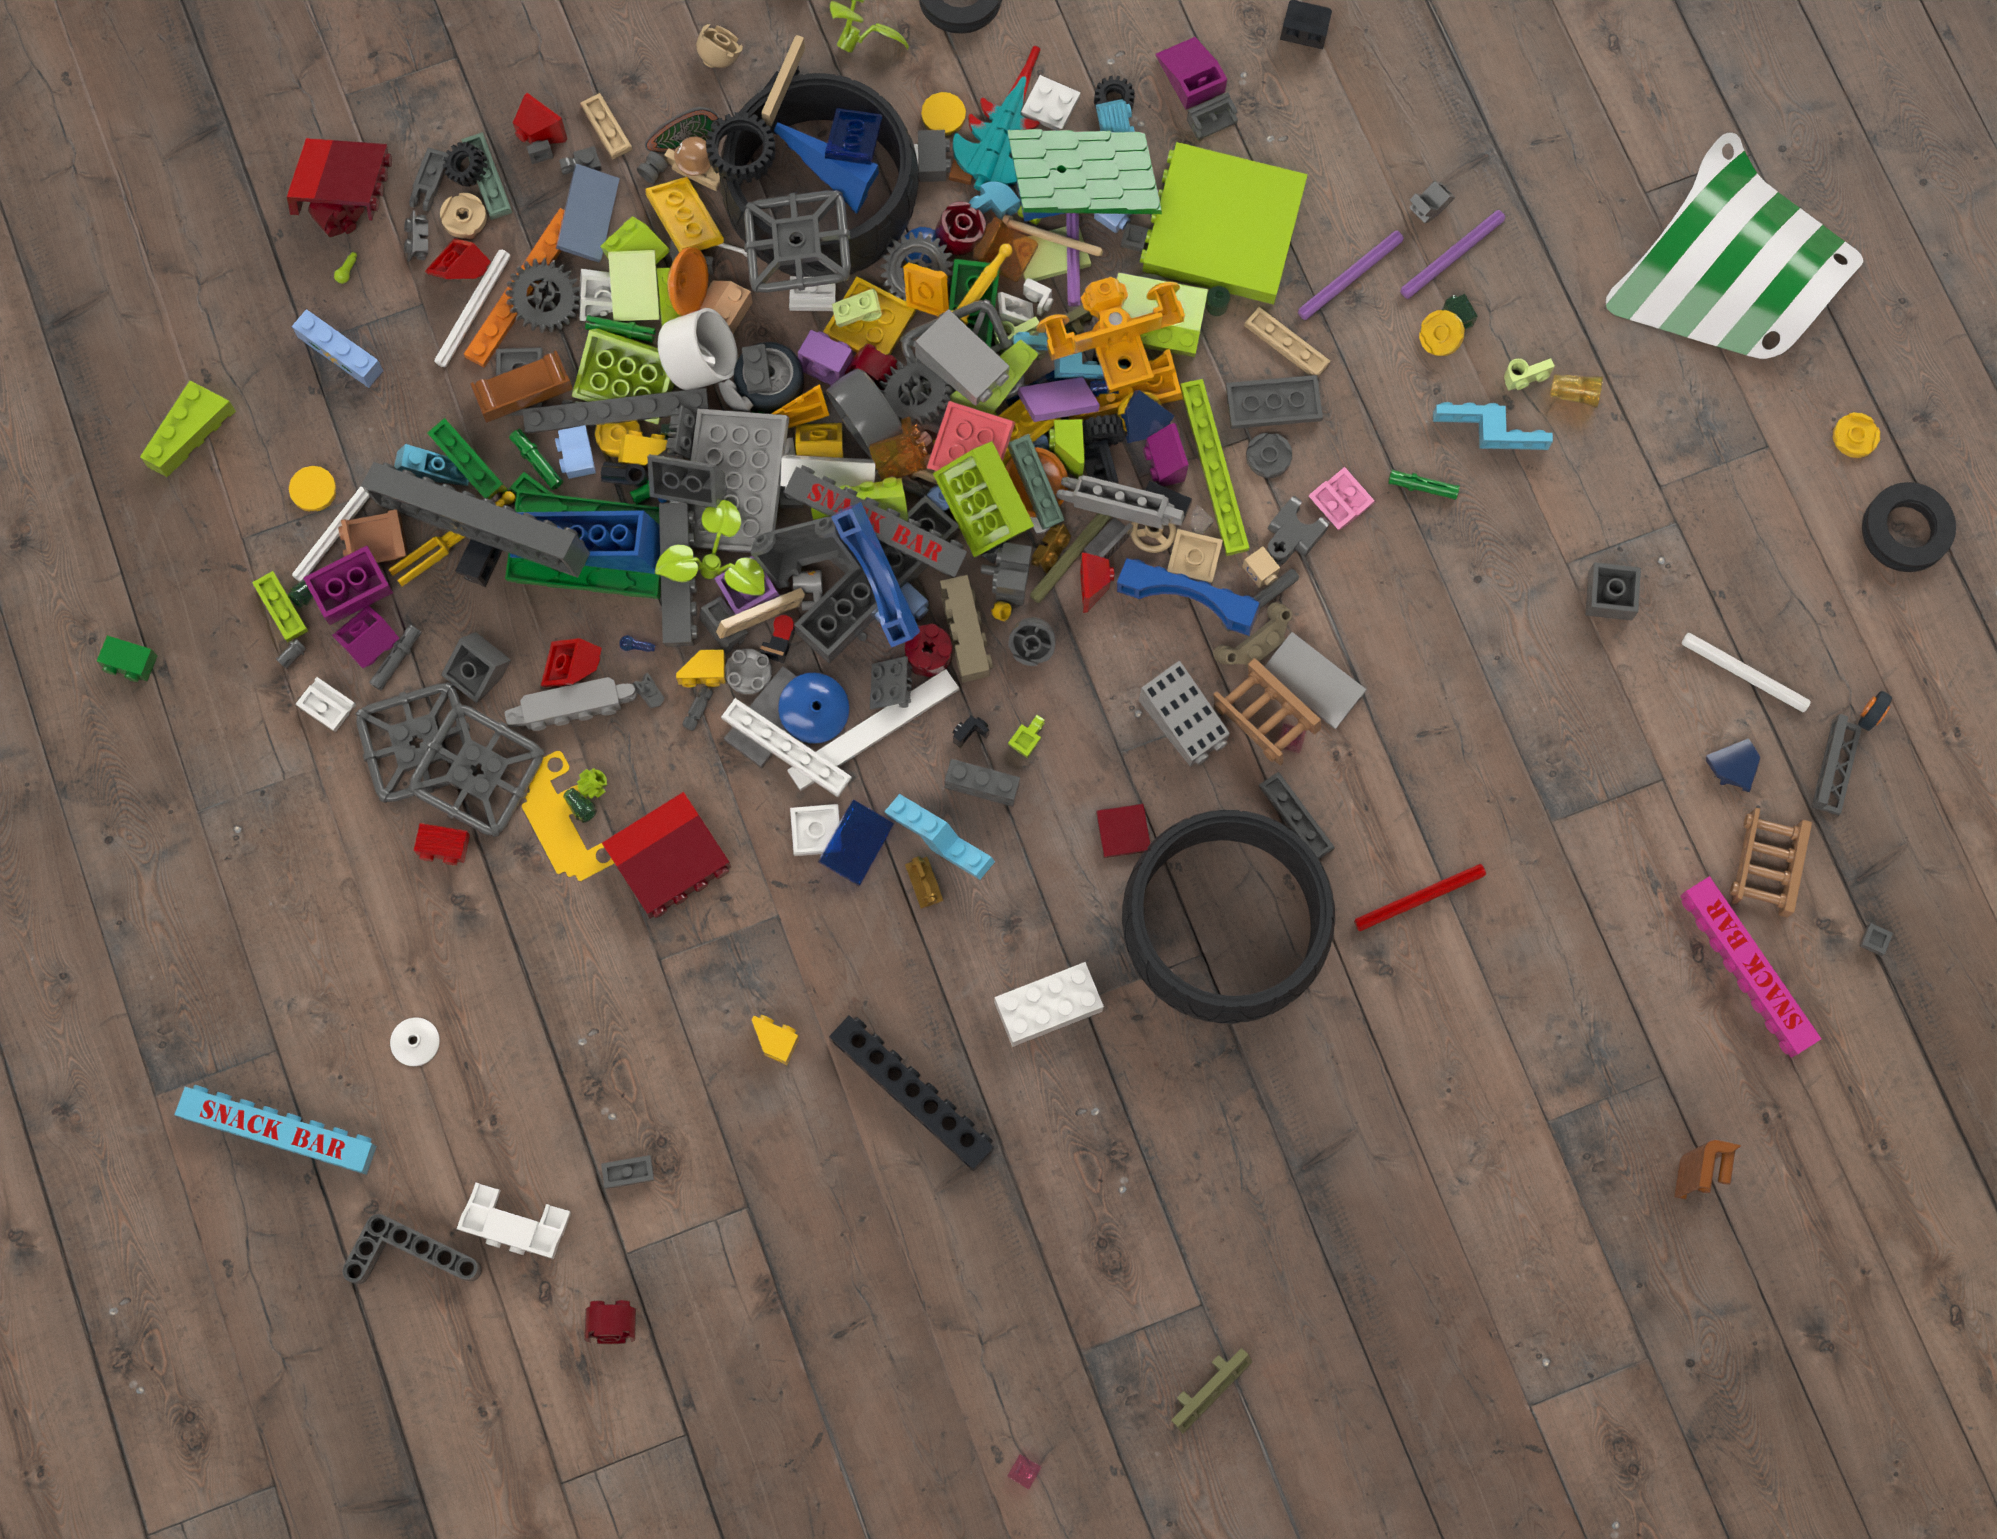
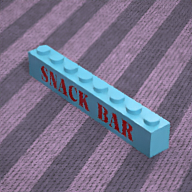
(276, 1130)

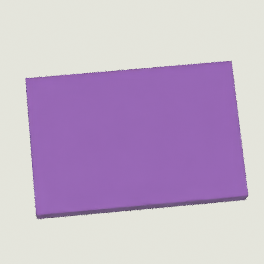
(1058, 399)

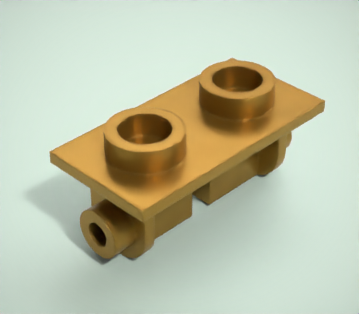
(1057, 539)
(923, 882)

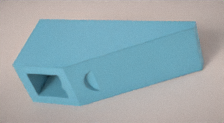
(430, 465)

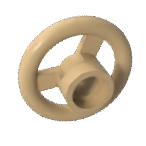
(1165, 543)

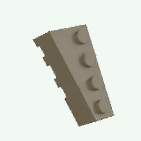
(964, 628)

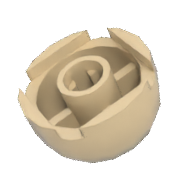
(717, 47)

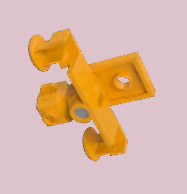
(1116, 333)

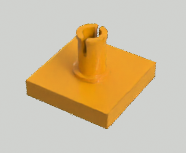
(926, 289)

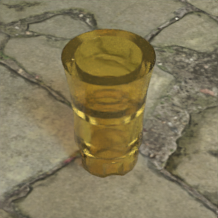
(1577, 388)

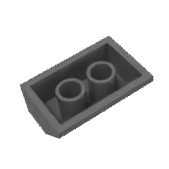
(686, 481)

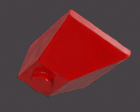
(538, 122)
(459, 261)
(1095, 579)
(570, 662)

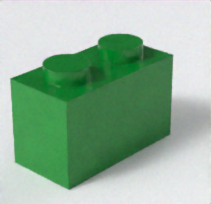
(126, 658)

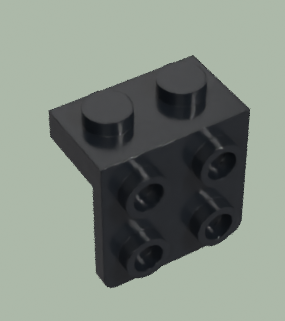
(1306, 24)

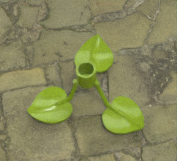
(850, 34)
(680, 566)

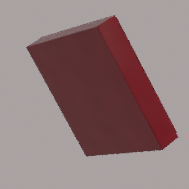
(1123, 830)

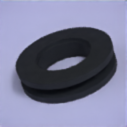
(960, 19)
(1930, 505)

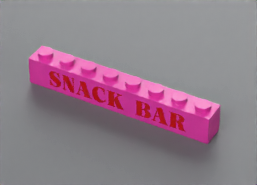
(1750, 967)

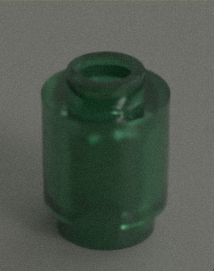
(1217, 300)

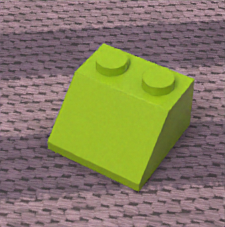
(635, 237)
(1068, 445)

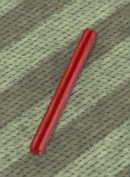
(1420, 897)

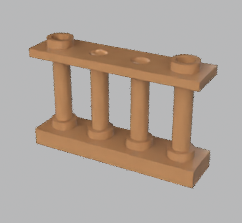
(1273, 690)
(1794, 856)

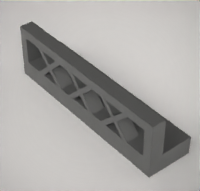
(1830, 765)

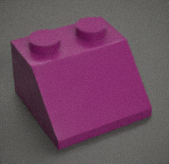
(1166, 456)
(365, 637)

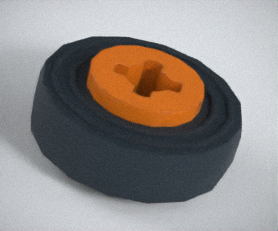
(1875, 710)

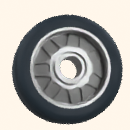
(786, 381)

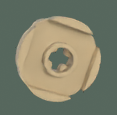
(468, 227)

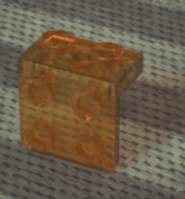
(997, 234)
(901, 453)

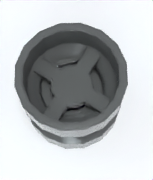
(652, 167)

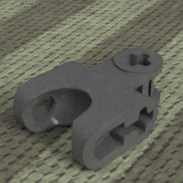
(1292, 534)

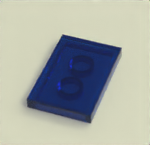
(853, 136)
(855, 842)

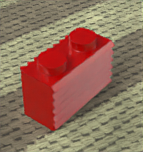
(441, 843)

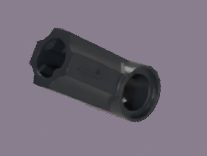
(623, 474)

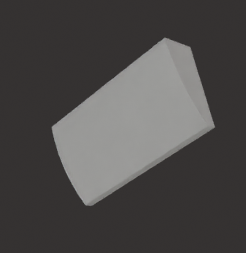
(1315, 680)

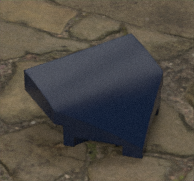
(1144, 417)
(1735, 764)

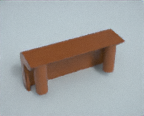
(521, 387)
(1697, 1167)

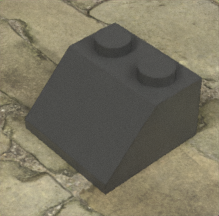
(475, 666)

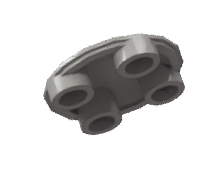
(733, 399)
(748, 671)

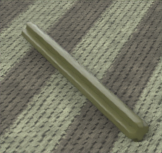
(1069, 557)

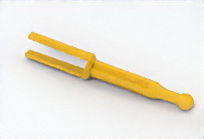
(985, 279)
(445, 542)

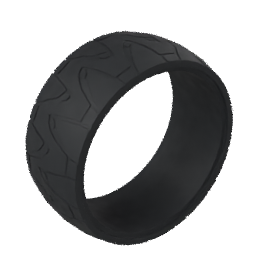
(816, 98)
(1260, 833)

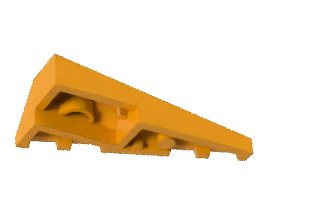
(1164, 386)
(805, 408)

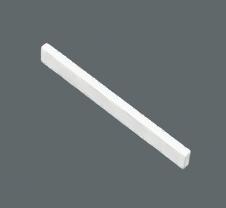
(882, 724)

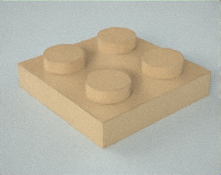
(1195, 556)

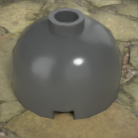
(1032, 641)

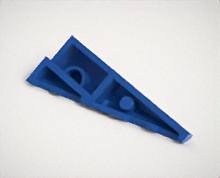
(847, 177)

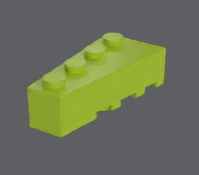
(1019, 359)
(185, 428)
(887, 493)

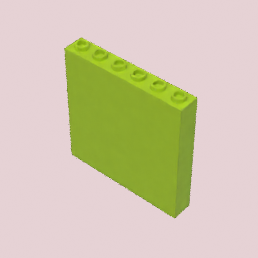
(1223, 222)

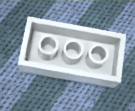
(1048, 1004)

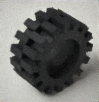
(1114, 86)
(475, 167)
(1103, 428)

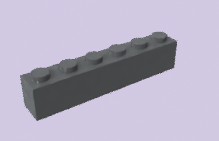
(677, 596)

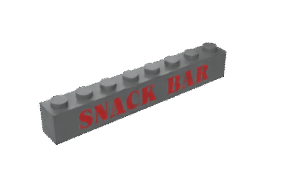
(888, 527)

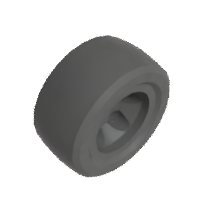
(864, 409)

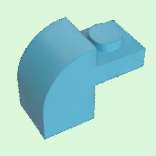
(997, 198)

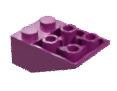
(1192, 72)

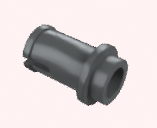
(291, 653)

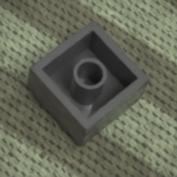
(1613, 591)

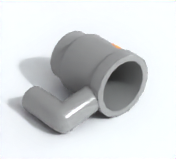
(810, 583)

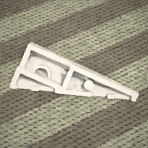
(595, 294)

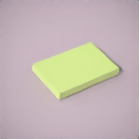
(1051, 258)
(634, 285)

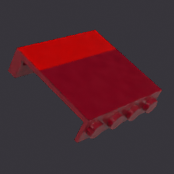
(340, 174)
(667, 855)

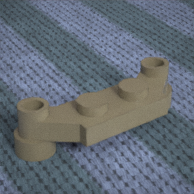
(1260, 642)

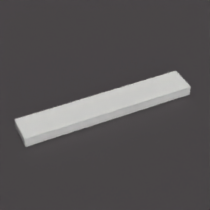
(786, 747)

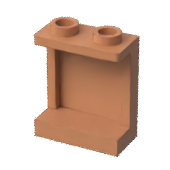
(380, 533)

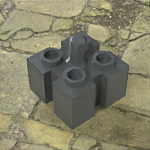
(1010, 573)

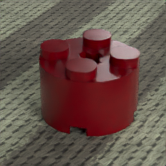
(335, 218)
(960, 228)
(873, 363)
(930, 638)
(610, 1322)

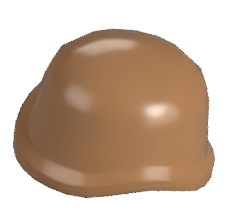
(692, 156)

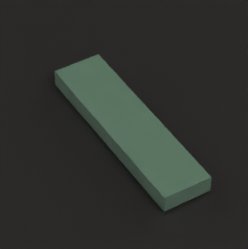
(490, 185)
(1035, 482)

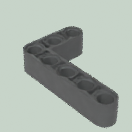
(410, 1246)

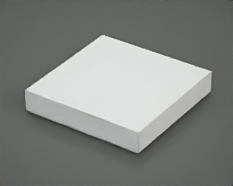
(813, 828)

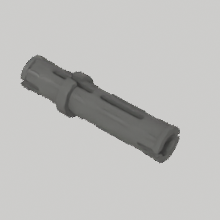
(395, 657)

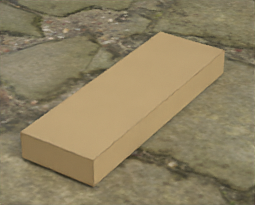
(606, 126)

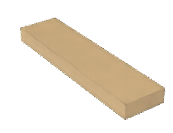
(783, 80)
(1287, 343)
(760, 613)

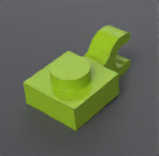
(1026, 738)

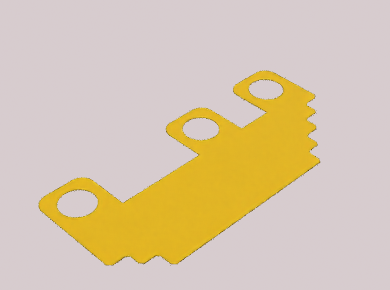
(554, 828)

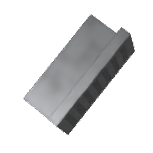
(1109, 539)

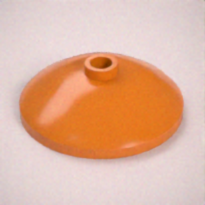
(688, 281)
(1053, 469)

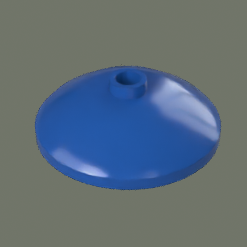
(799, 716)

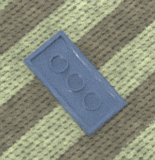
(587, 213)

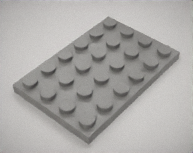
(750, 455)

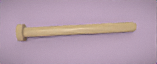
(1050, 236)

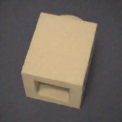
(1261, 567)

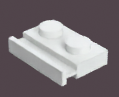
(812, 298)
(325, 704)

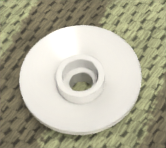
(418, 1053)

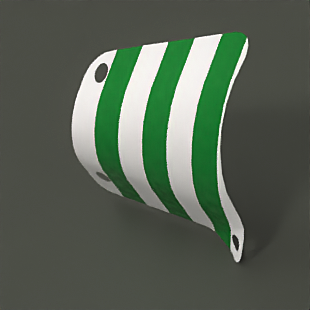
(1735, 263)

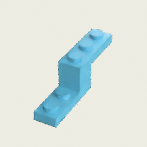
(1065, 367)
(1492, 426)
(939, 836)

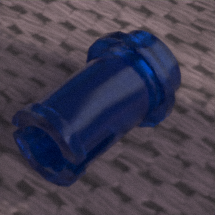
(1100, 387)

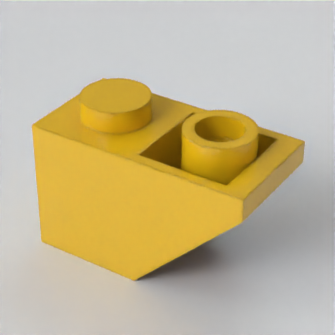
(636, 448)
(703, 668)
(775, 1041)

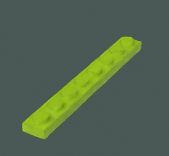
(1214, 467)

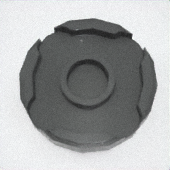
(1269, 455)

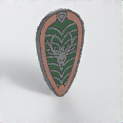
(687, 124)

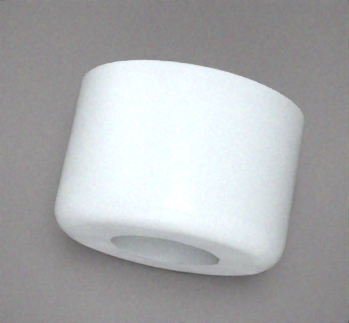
(697, 349)

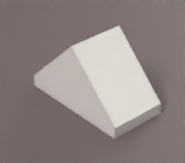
(1014, 309)

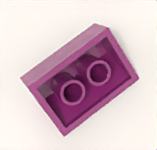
(348, 585)

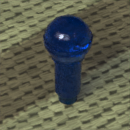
(629, 643)

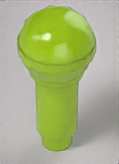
(342, 274)

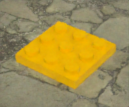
(880, 333)

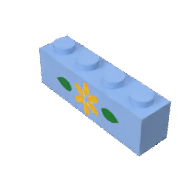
(337, 348)

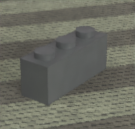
(982, 782)

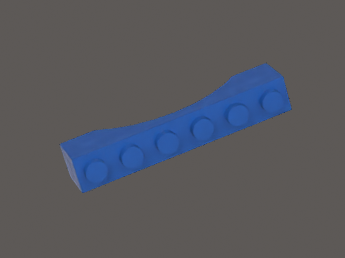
(1143, 580)
(893, 609)

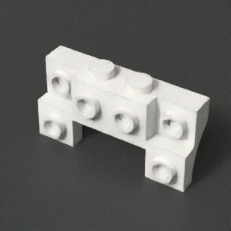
(509, 1229)

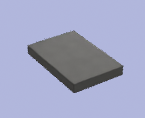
(514, 358)

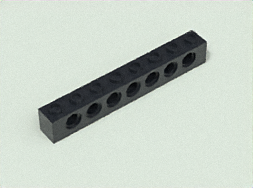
(853, 1028)

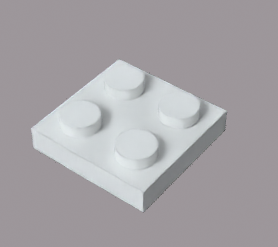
(1050, 103)

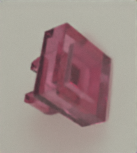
(1296, 744)
(1024, 1471)

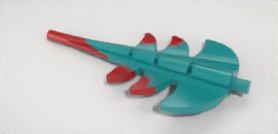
(990, 158)

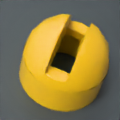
(1001, 610)

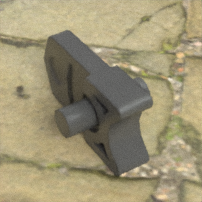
(649, 691)

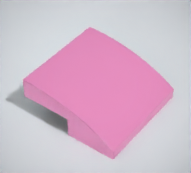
(1341, 499)

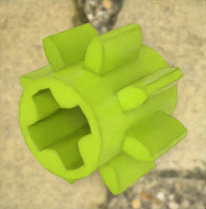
(592, 783)

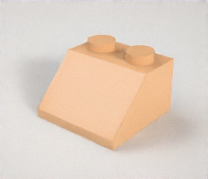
(729, 301)

